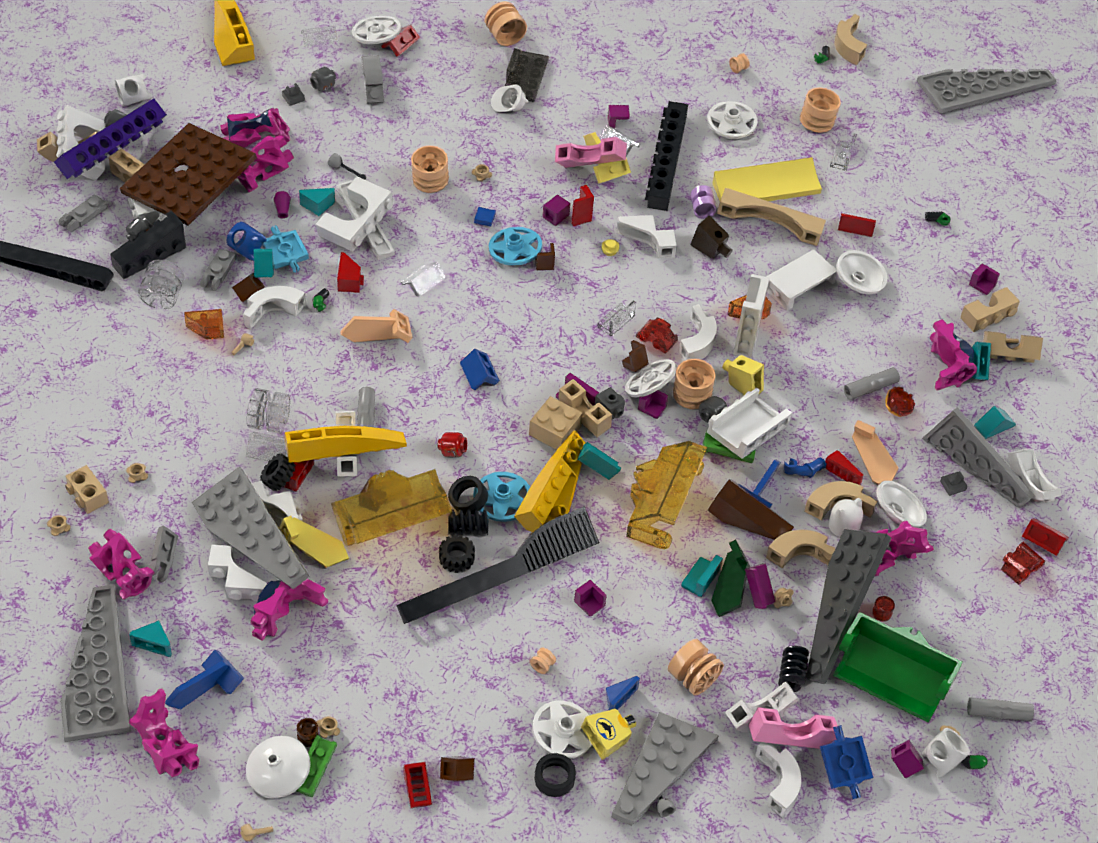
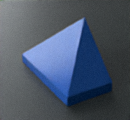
(621, 692)

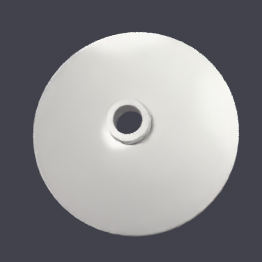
(861, 272)
(901, 504)
(284, 774)

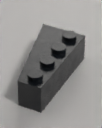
(155, 244)

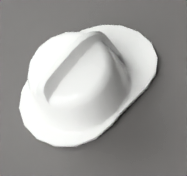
(508, 99)

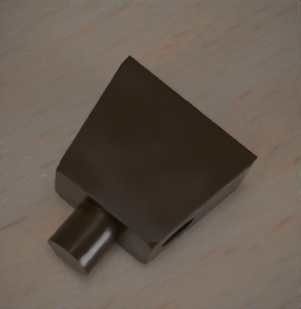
(711, 239)

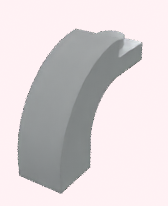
(373, 78)

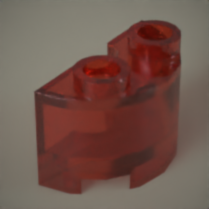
(659, 333)
(1021, 563)

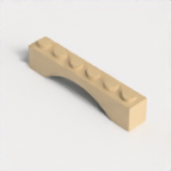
(804, 226)

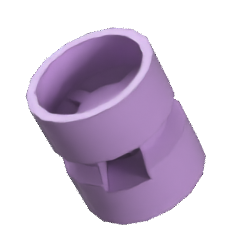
(703, 201)

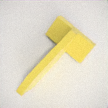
(607, 170)
(313, 542)

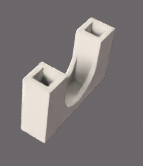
(78, 123)
(352, 232)

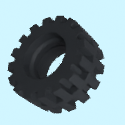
(277, 472)
(457, 563)

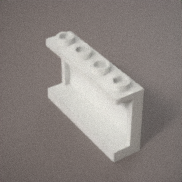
(751, 316)
(747, 424)

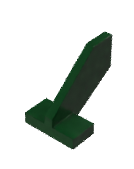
(731, 582)

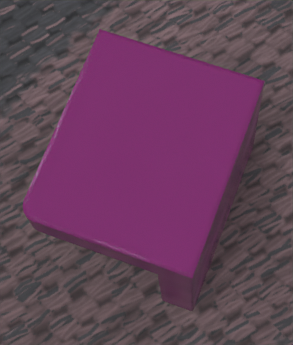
(617, 112)
(556, 210)
(984, 279)
(653, 404)
(590, 598)
(907, 759)

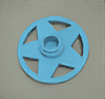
(515, 246)
(503, 495)

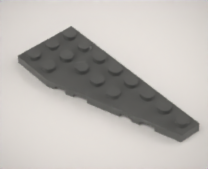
(844, 590)

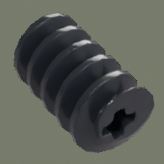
(468, 521)
(794, 667)

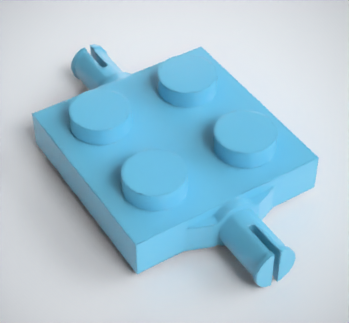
(286, 249)

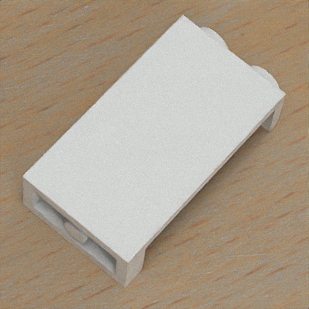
(799, 277)

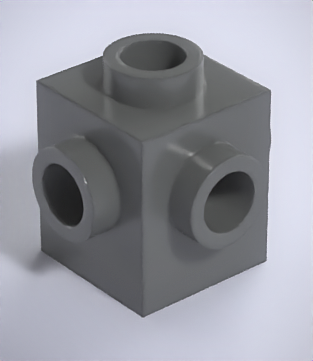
(611, 401)

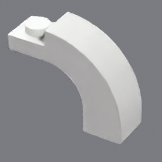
(272, 299)
(702, 343)
(346, 463)
(779, 699)
(789, 776)

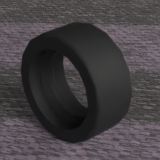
(460, 486)
(555, 760)

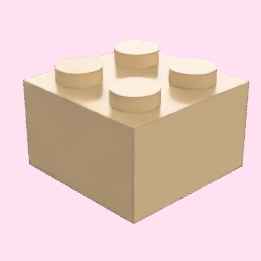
(554, 422)

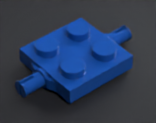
(846, 762)

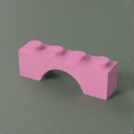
(575, 155)
(813, 733)

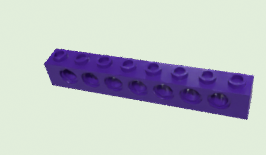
(109, 139)

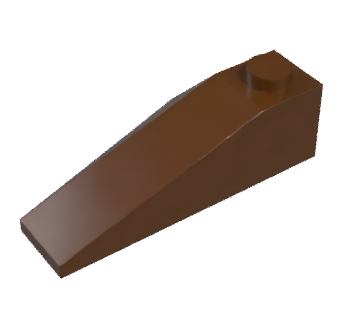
(743, 510)

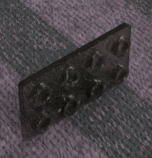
(526, 71)

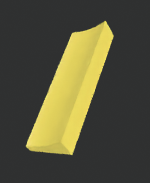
(770, 180)

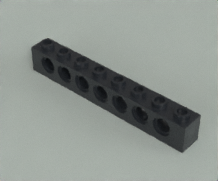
(667, 156)

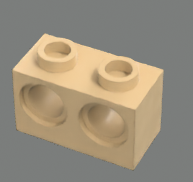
(124, 165)
(86, 489)

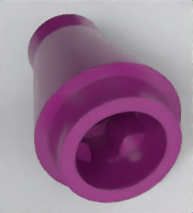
(282, 203)

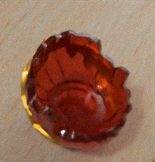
(899, 402)

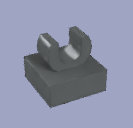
(293, 95)
(954, 483)

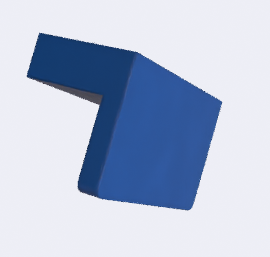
(478, 369)

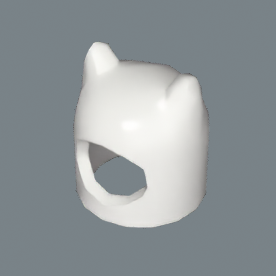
(132, 90)
(846, 515)
(946, 751)

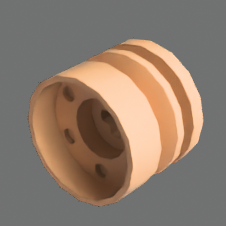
(505, 23)
(820, 109)
(430, 169)
(693, 383)
(695, 667)

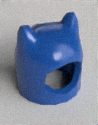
(250, 240)

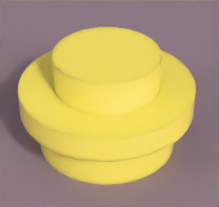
(610, 247)

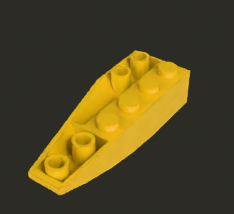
(231, 34)
(339, 441)
(554, 486)

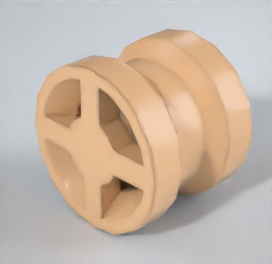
(739, 63)
(543, 660)

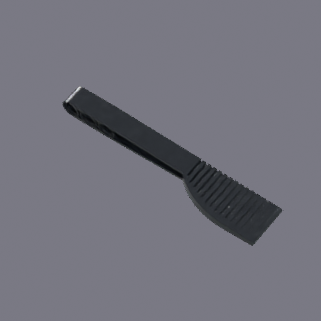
(56, 266)
(542, 547)

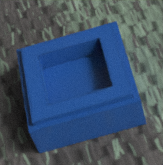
(484, 216)

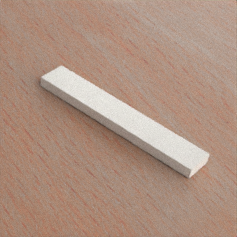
(376, 239)

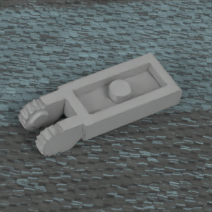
(83, 213)
(218, 268)
(163, 553)

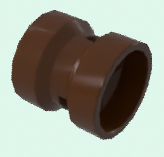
(307, 731)

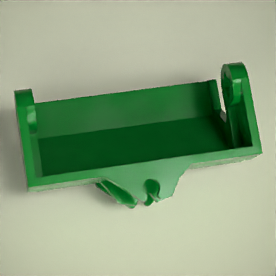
(896, 666)

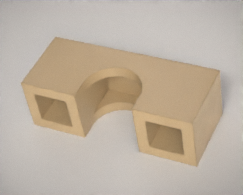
(1002, 304)
(1028, 348)
(595, 418)

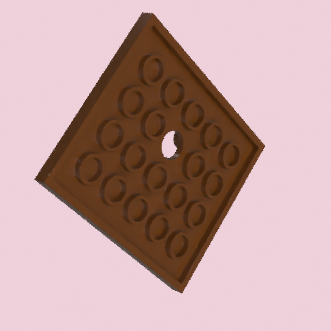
(211, 168)

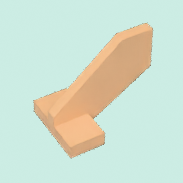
(378, 328)
(873, 453)

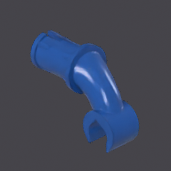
(807, 469)

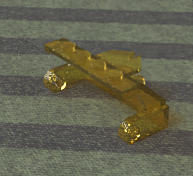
(662, 491)
(390, 505)

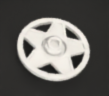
(376, 31)
(732, 119)
(651, 378)
(561, 728)

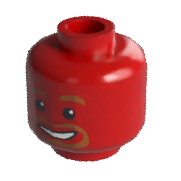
(453, 444)

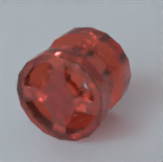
(887, 605)

